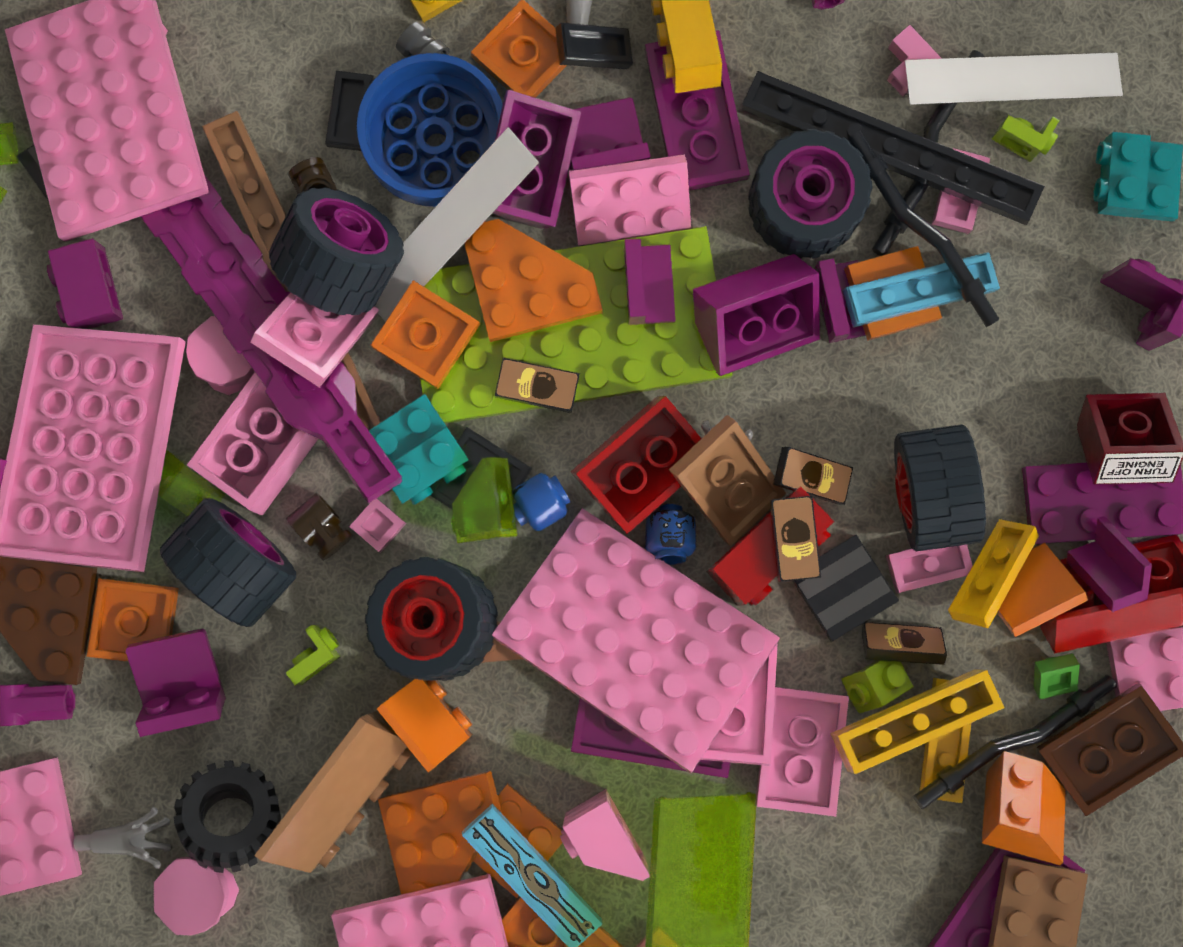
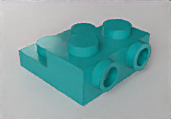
(1138, 177)
(419, 449)

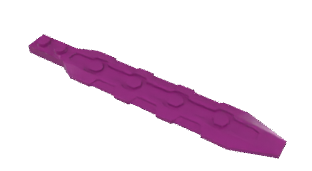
(242, 294)

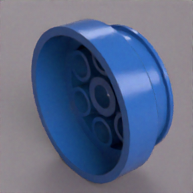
(403, 92)

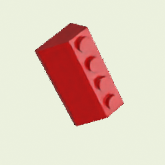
(1095, 624)

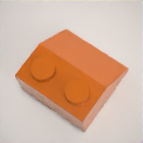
(426, 721)
(1024, 809)

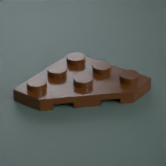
(47, 615)

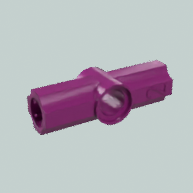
(24, 704)

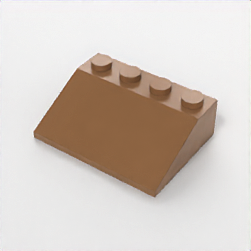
(336, 796)

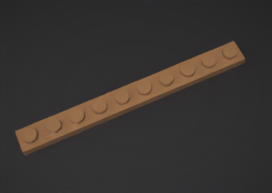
(265, 213)

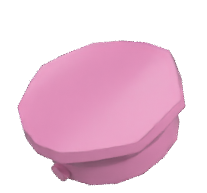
(216, 360)
(193, 897)

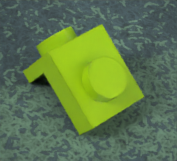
(876, 685)

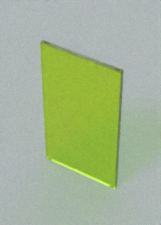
(701, 871)

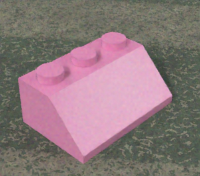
(252, 450)
(603, 838)

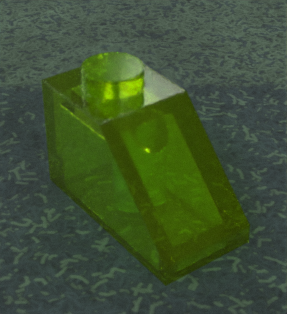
(184, 486)
(485, 504)

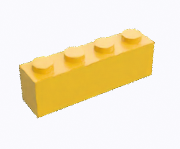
(690, 43)
(917, 720)

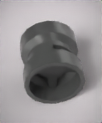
(418, 40)

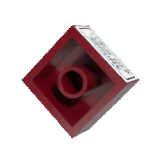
(1130, 438)

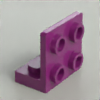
(608, 136)
(1161, 294)
(176, 682)

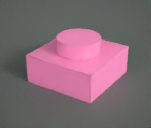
(377, 525)

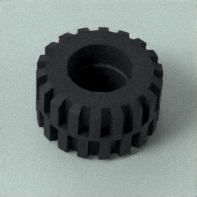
(212, 787)

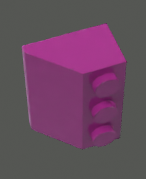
(550, 137)
(758, 313)

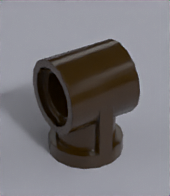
(311, 174)
(319, 526)

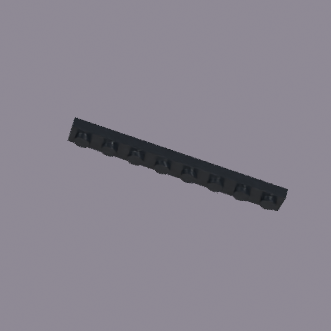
(901, 150)

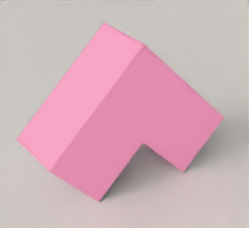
(908, 46)

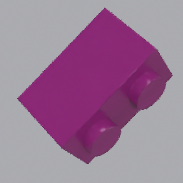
(84, 285)

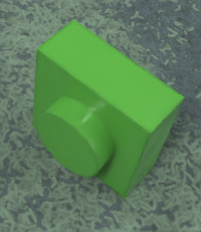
(1056, 676)

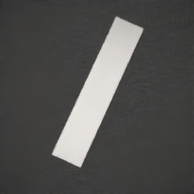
(1013, 78)
(458, 216)

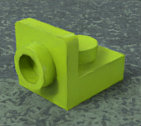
(1021, 138)
(311, 662)

